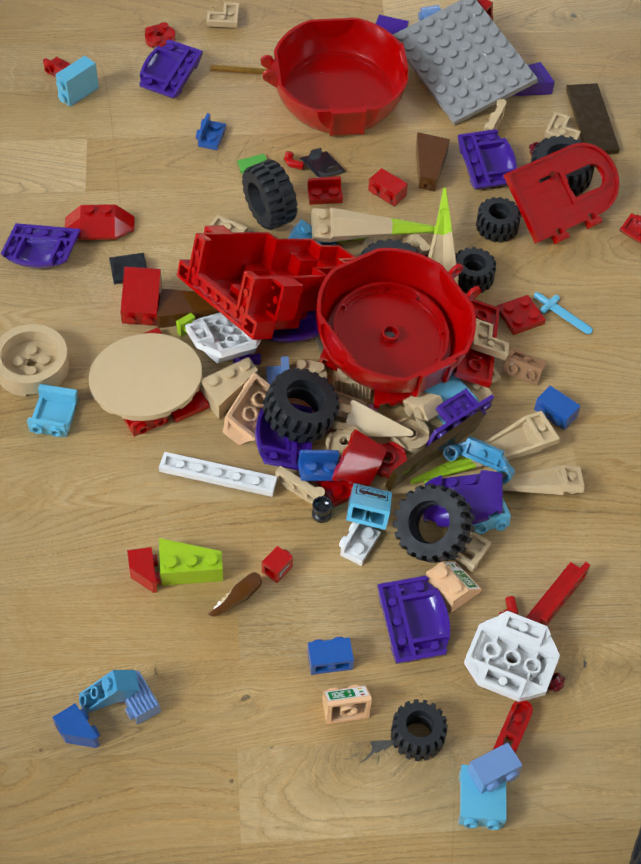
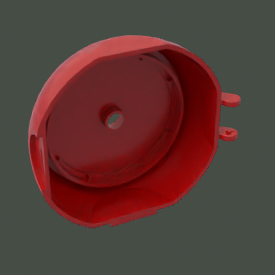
(398, 295)

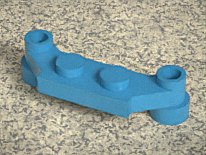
(481, 453)

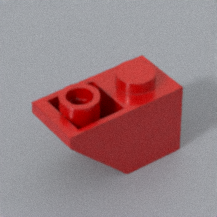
(142, 569)

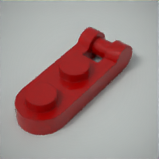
(515, 724)

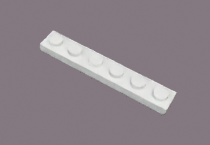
(218, 474)

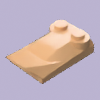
(243, 414)

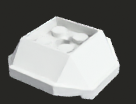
(220, 338)
(514, 639)

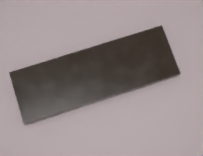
(592, 116)
(433, 450)

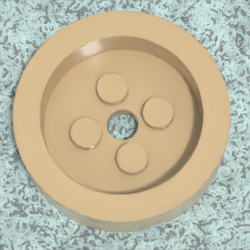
(30, 345)

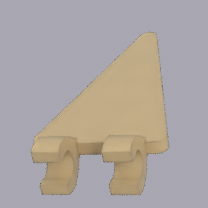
(370, 421)

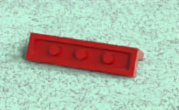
(558, 593)

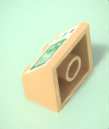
(453, 584)
(346, 704)

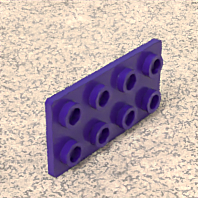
(457, 410)

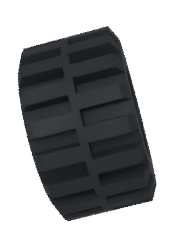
(498, 219)
(483, 266)
(418, 746)

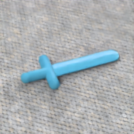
(551, 304)

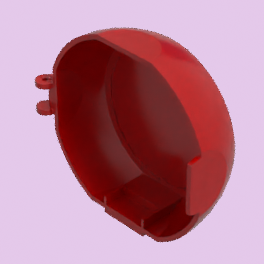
(359, 79)

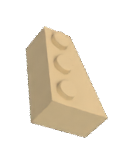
(225, 385)

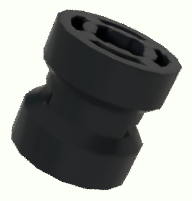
(321, 509)

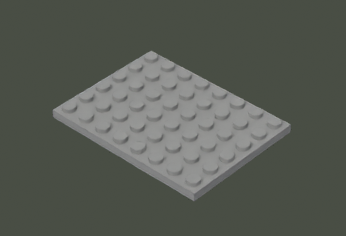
(464, 60)

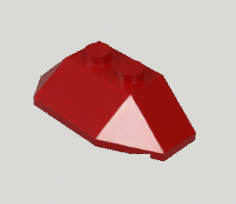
(100, 222)

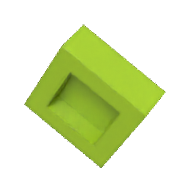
(180, 324)

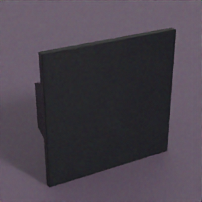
(322, 163)
(120, 262)

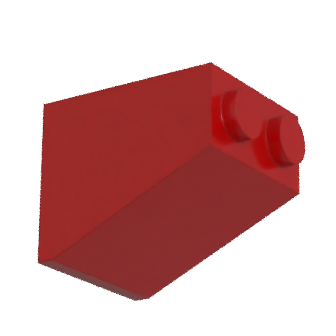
(140, 295)

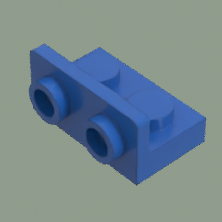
(210, 133)
(317, 464)

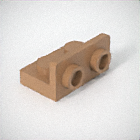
(524, 366)

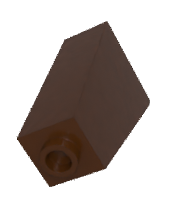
(430, 156)
(179, 303)

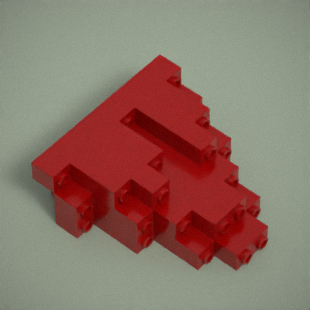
(259, 278)

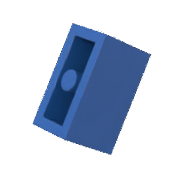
(557, 407)
(330, 655)

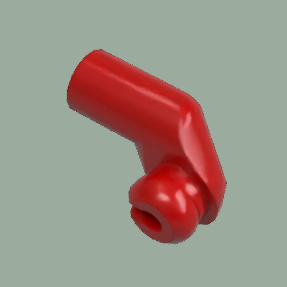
(291, 162)
(511, 605)

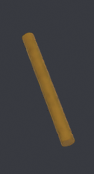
(237, 69)

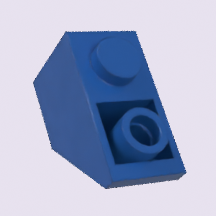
(74, 727)

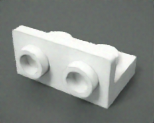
(358, 542)

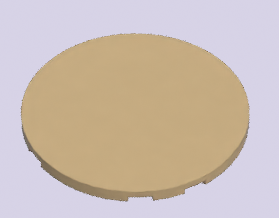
(145, 376)

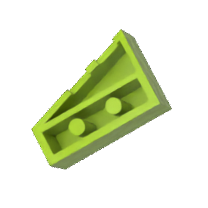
(188, 563)

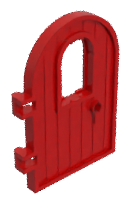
(551, 202)

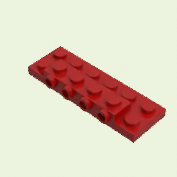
(478, 366)

